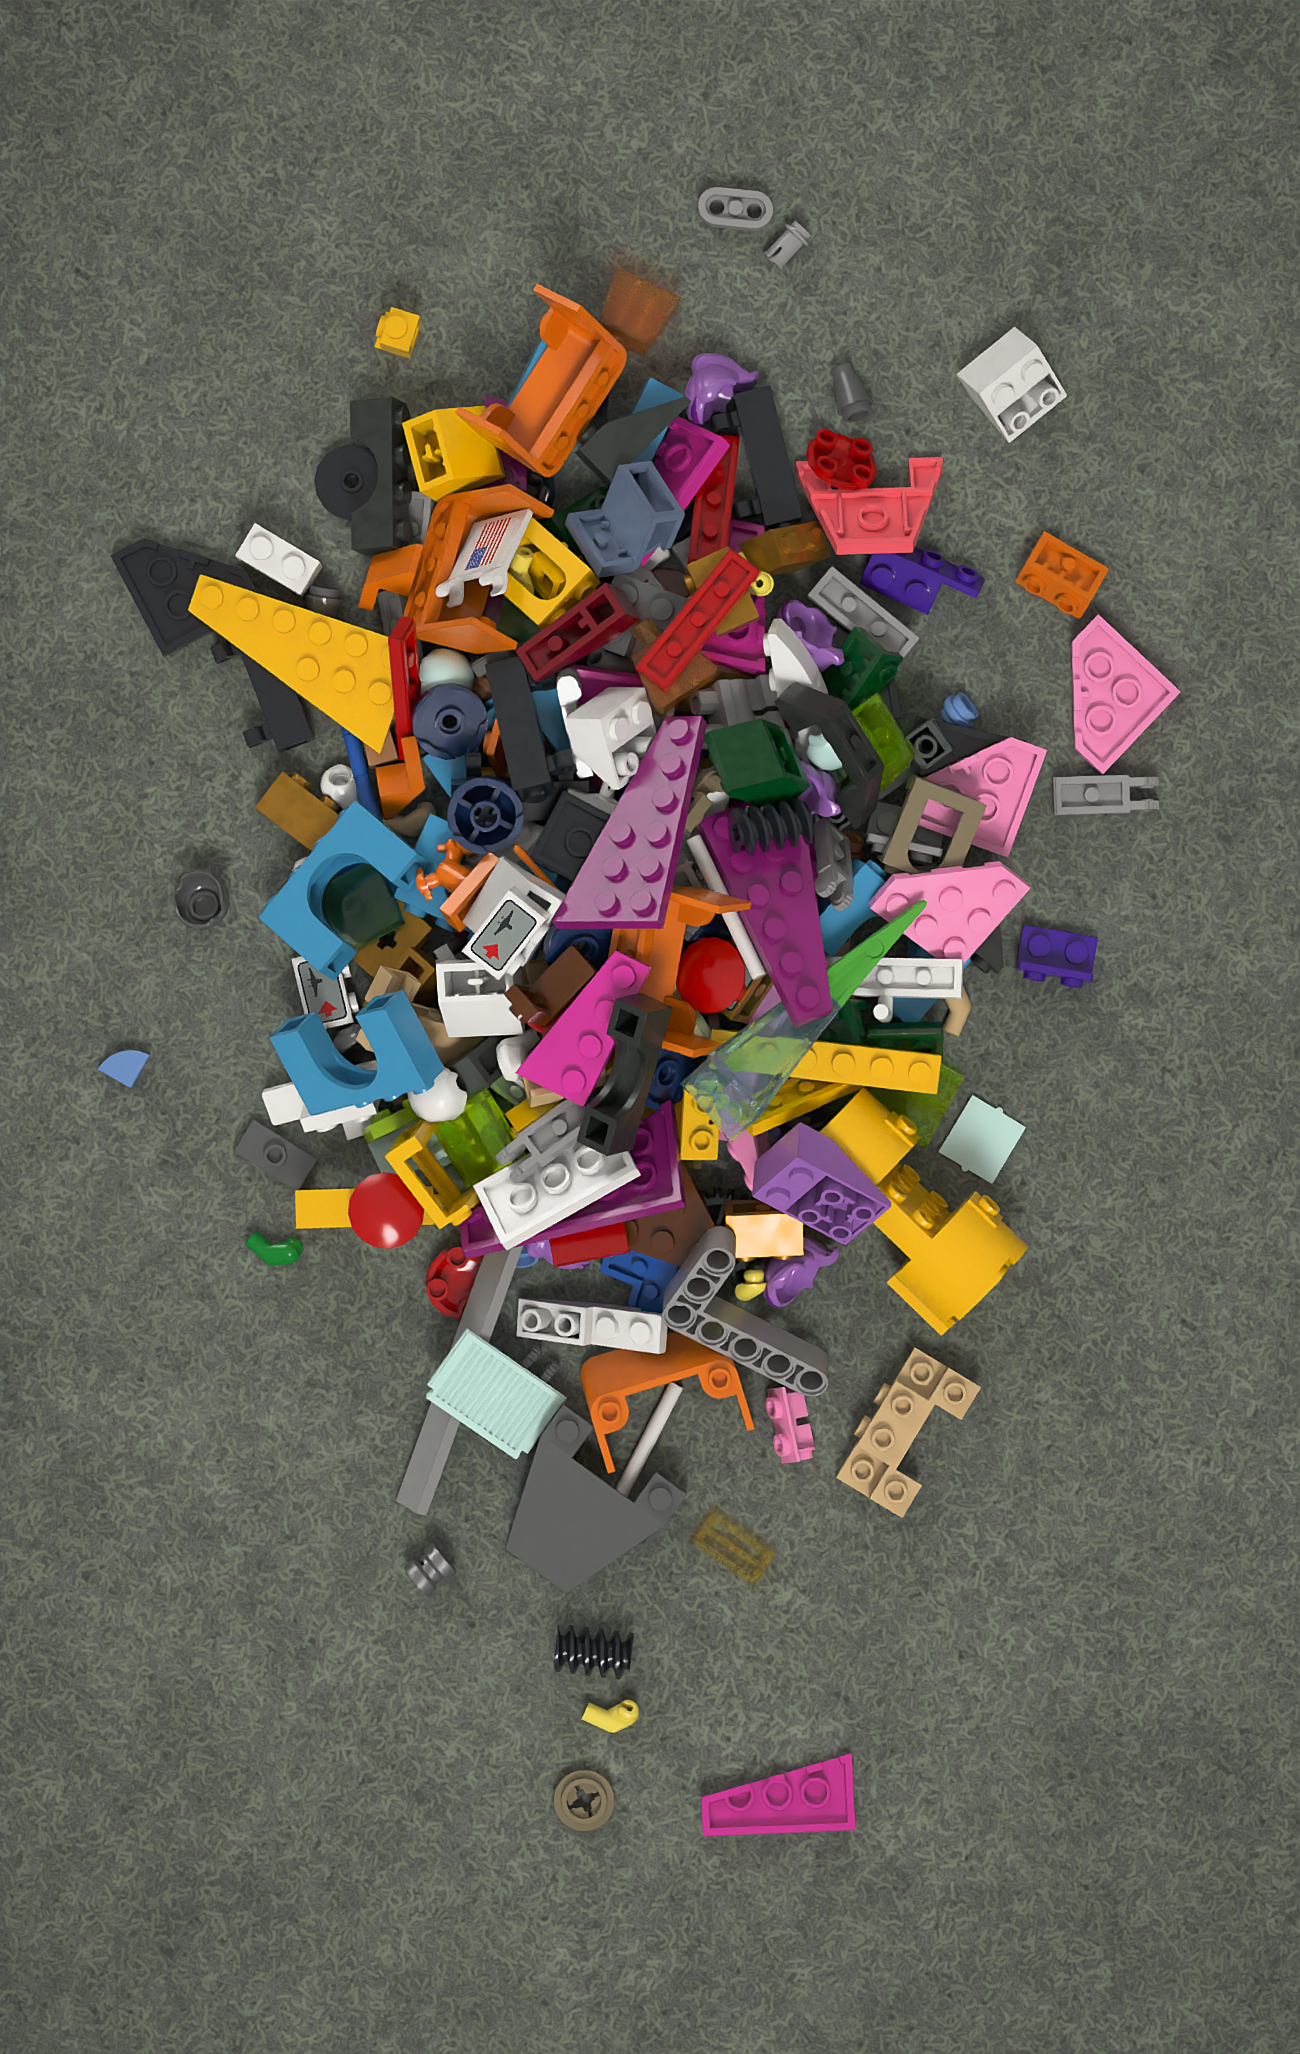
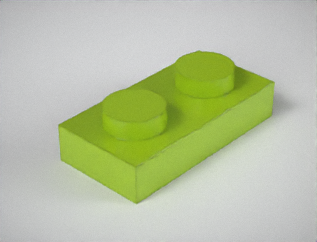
(385, 1123)

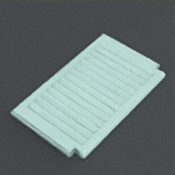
(493, 1395)

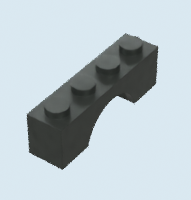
(383, 519)
(615, 1114)

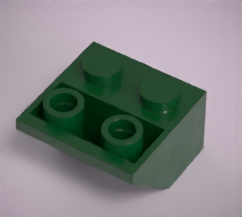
(757, 762)

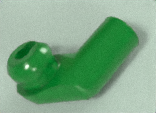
(276, 1253)

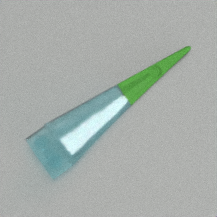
(755, 1063)

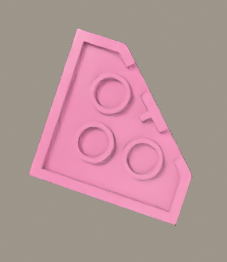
(1113, 694)
(998, 777)
(960, 905)

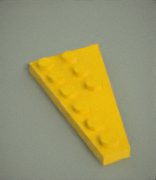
(319, 657)

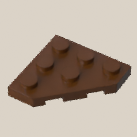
(672, 1233)

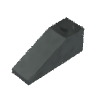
(625, 438)

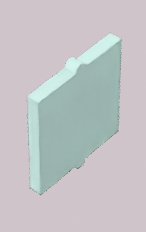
(982, 1139)

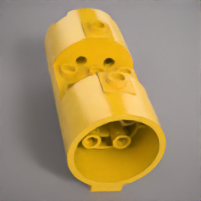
(950, 1255)

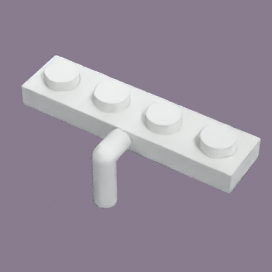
(909, 980)

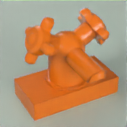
(458, 880)

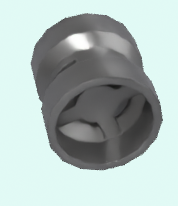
(430, 1569)

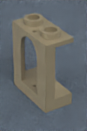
(920, 790)

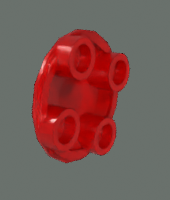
(841, 460)
(711, 975)
(384, 1211)
(451, 1280)

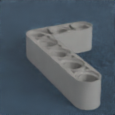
(733, 1323)

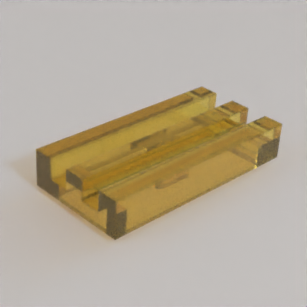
(760, 1566)

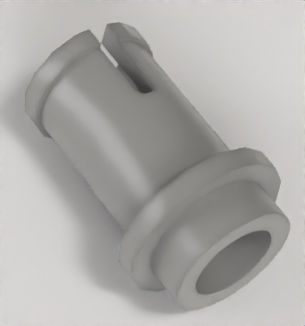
(787, 244)

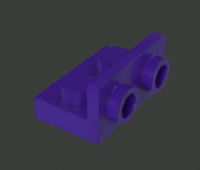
(1056, 955)

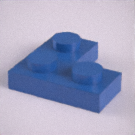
(646, 1275)

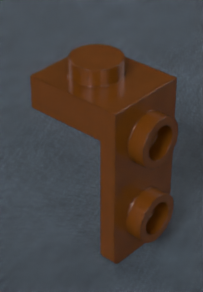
(552, 989)

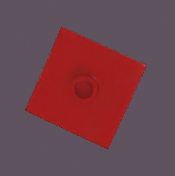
(590, 1245)

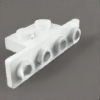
(286, 1106)

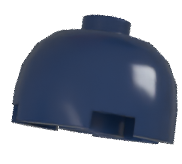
(482, 830)

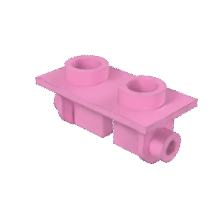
(791, 1441)

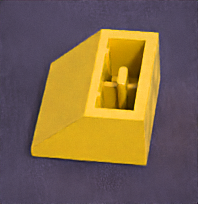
(450, 454)

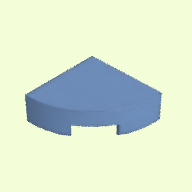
(125, 1066)

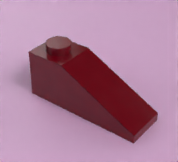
(578, 632)

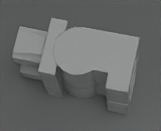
(736, 702)

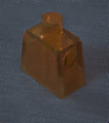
(637, 311)
(695, 676)

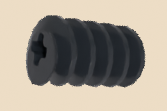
(770, 823)
(593, 1652)

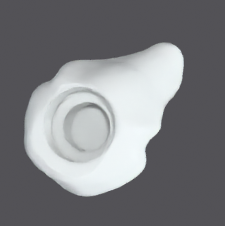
(339, 785)
(514, 1051)

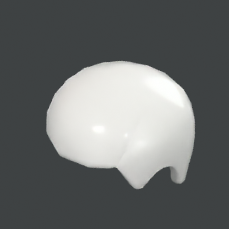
(440, 1102)

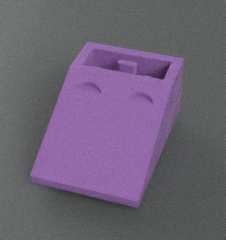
(817, 1185)

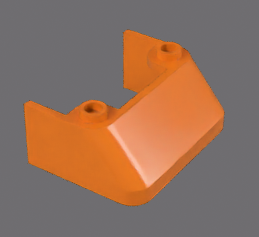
(559, 392)
(449, 527)
(663, 950)
(625, 1372)

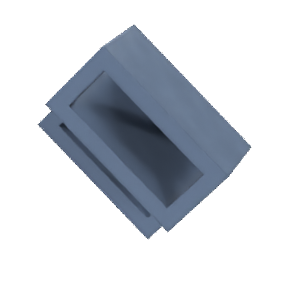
(630, 523)

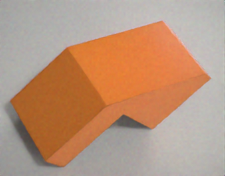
(391, 572)
(402, 781)

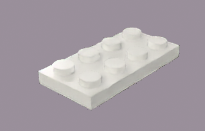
(552, 1192)

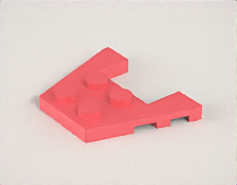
(873, 517)

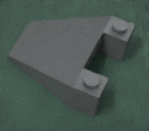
(574, 1519)

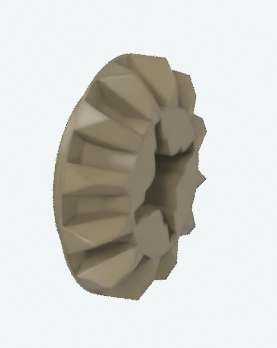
(577, 1817)

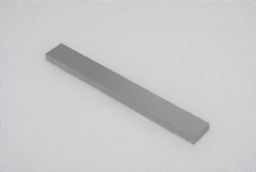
(439, 1426)

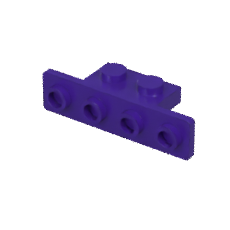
(918, 577)

